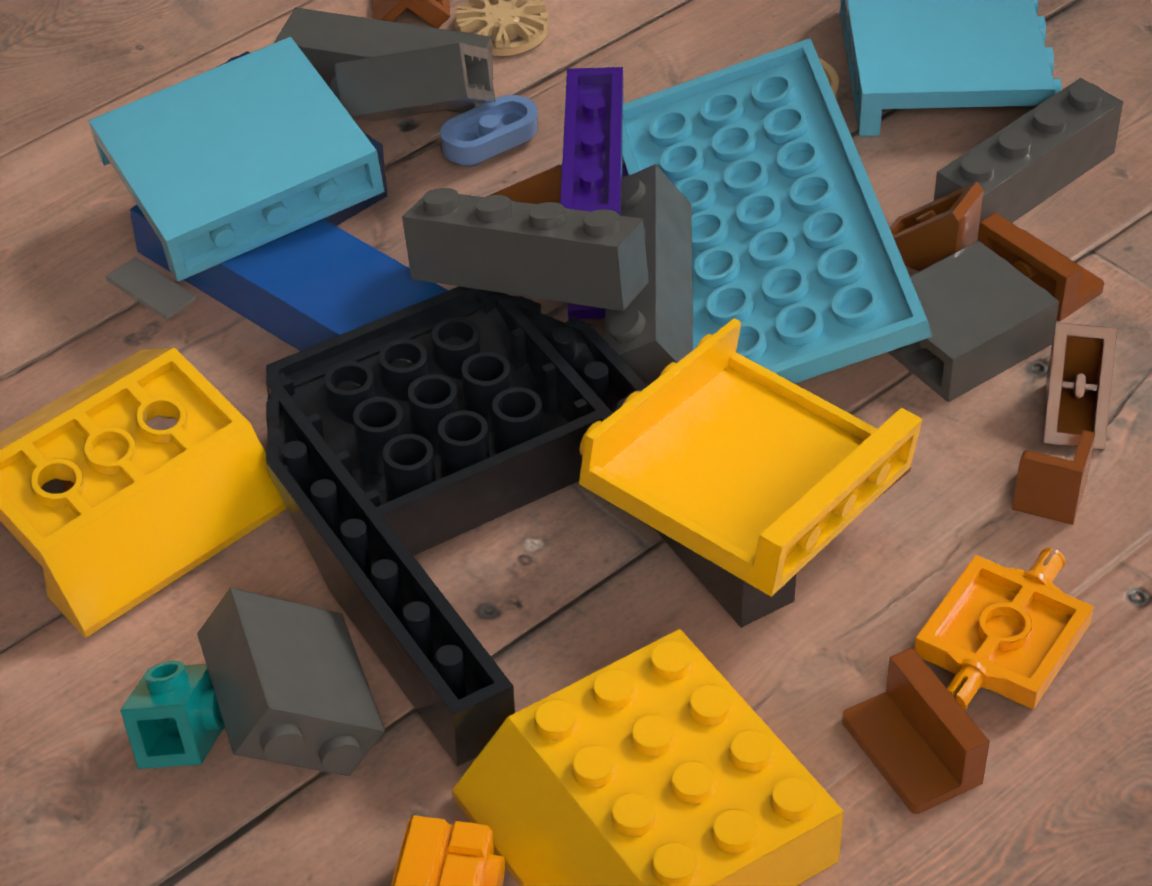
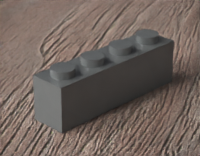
(341, 38)
(1038, 151)
(527, 248)
(660, 319)

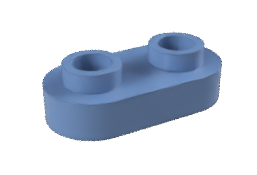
(489, 130)

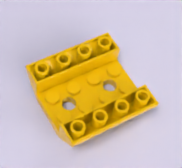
(141, 496)

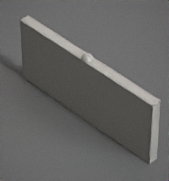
(150, 288)

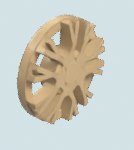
(504, 22)

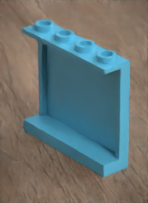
(944, 55)
(238, 156)

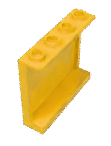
(742, 462)

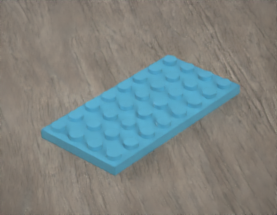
(778, 215)

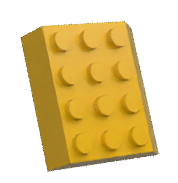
(649, 783)

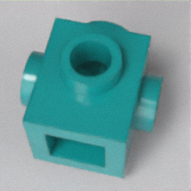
(172, 716)

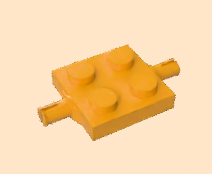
(1005, 630)

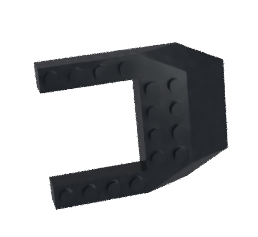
(424, 436)

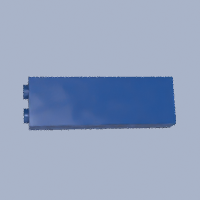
(303, 282)

